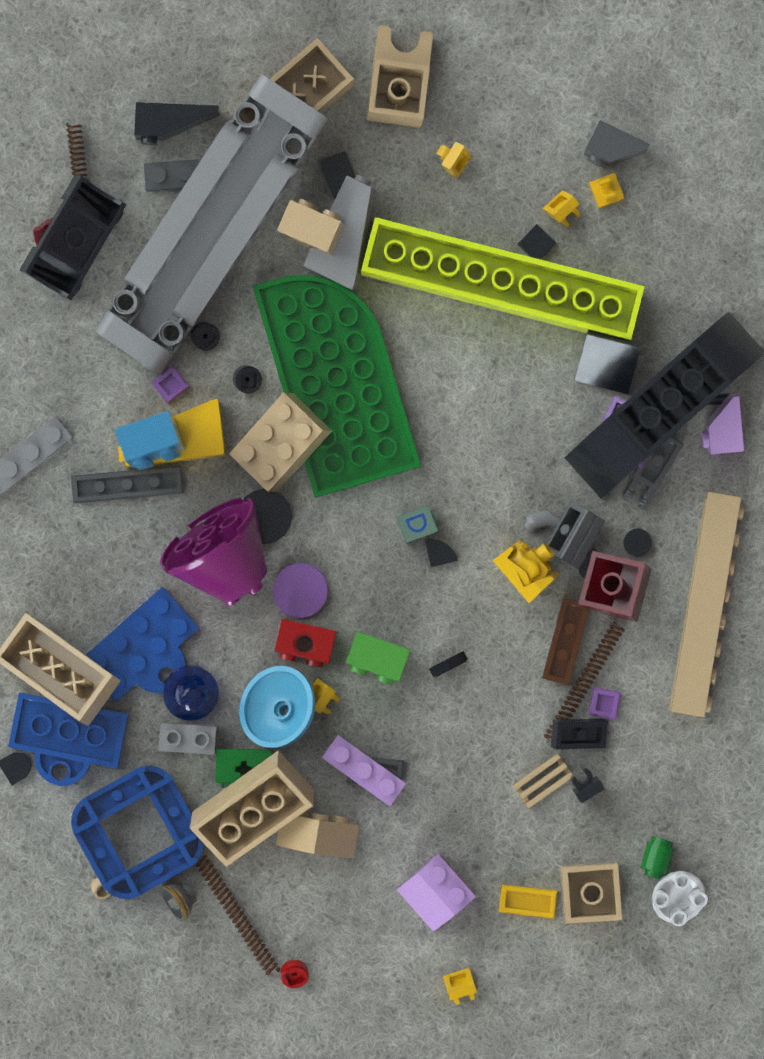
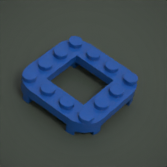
(100, 851)

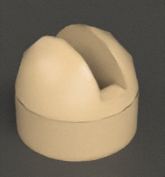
(98, 892)

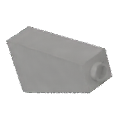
(355, 208)

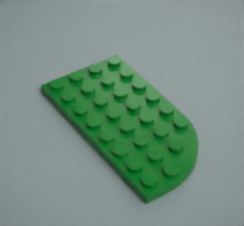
(340, 369)

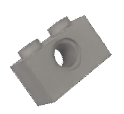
(188, 738)

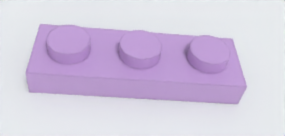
(363, 770)

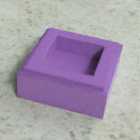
(170, 385)
(604, 703)

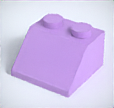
(436, 892)

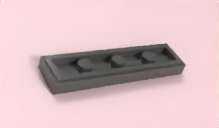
(127, 484)

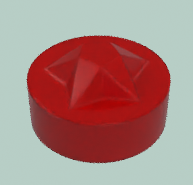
(294, 973)

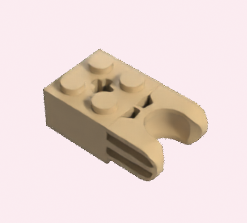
(401, 72)

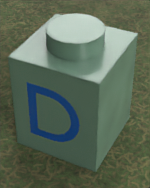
(418, 524)

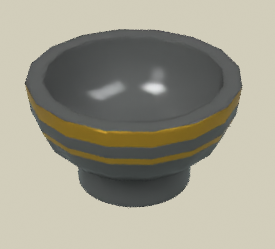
(183, 896)

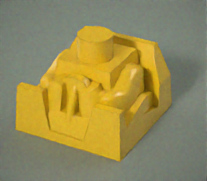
(528, 568)

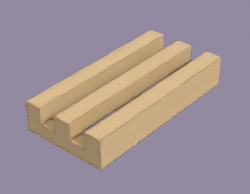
(562, 767)

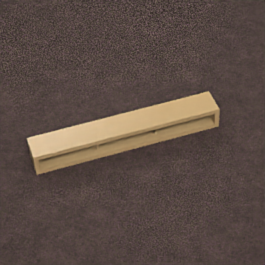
(705, 604)

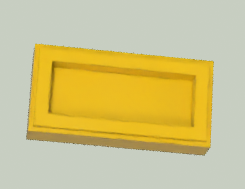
(527, 901)

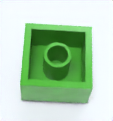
(377, 657)

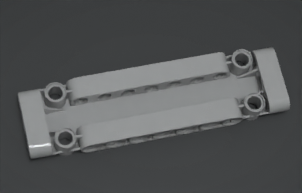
(211, 224)

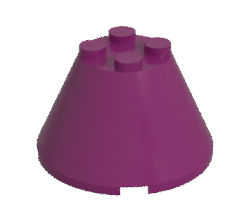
(220, 553)

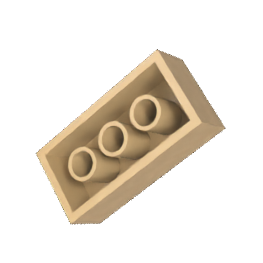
(252, 808)

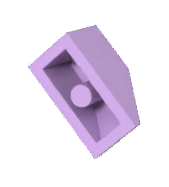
(724, 428)

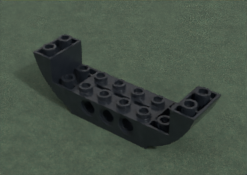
(664, 404)

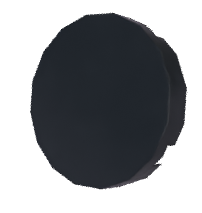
(273, 514)

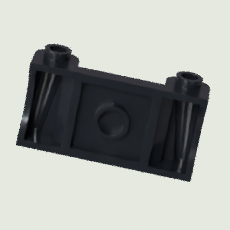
(73, 238)

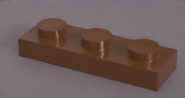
(565, 642)

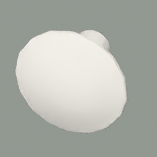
(676, 893)

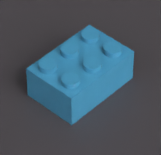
(150, 440)

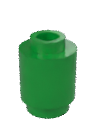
(657, 857)

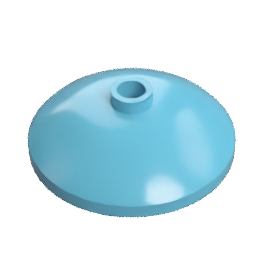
(265, 702)

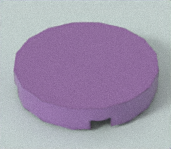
(300, 590)

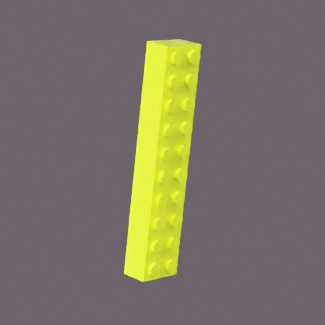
(501, 280)

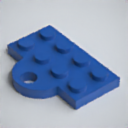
(145, 644)
(60, 738)

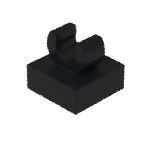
(588, 788)

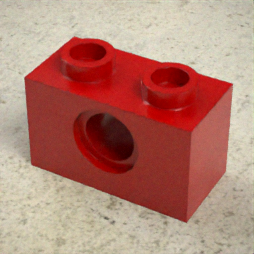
(322, 639)

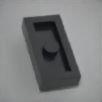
(579, 733)

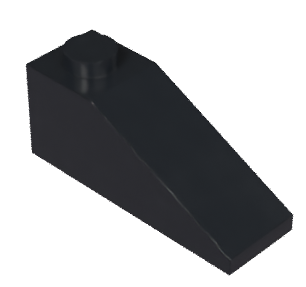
(164, 120)

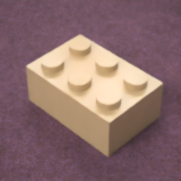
(280, 442)

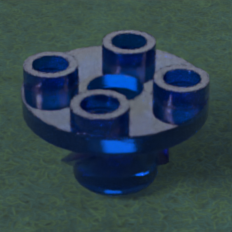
(190, 692)

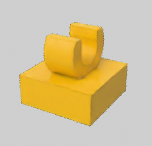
(454, 159)
(606, 190)
(561, 206)
(323, 695)
(460, 985)

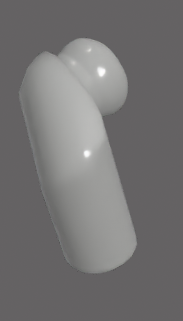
(540, 520)

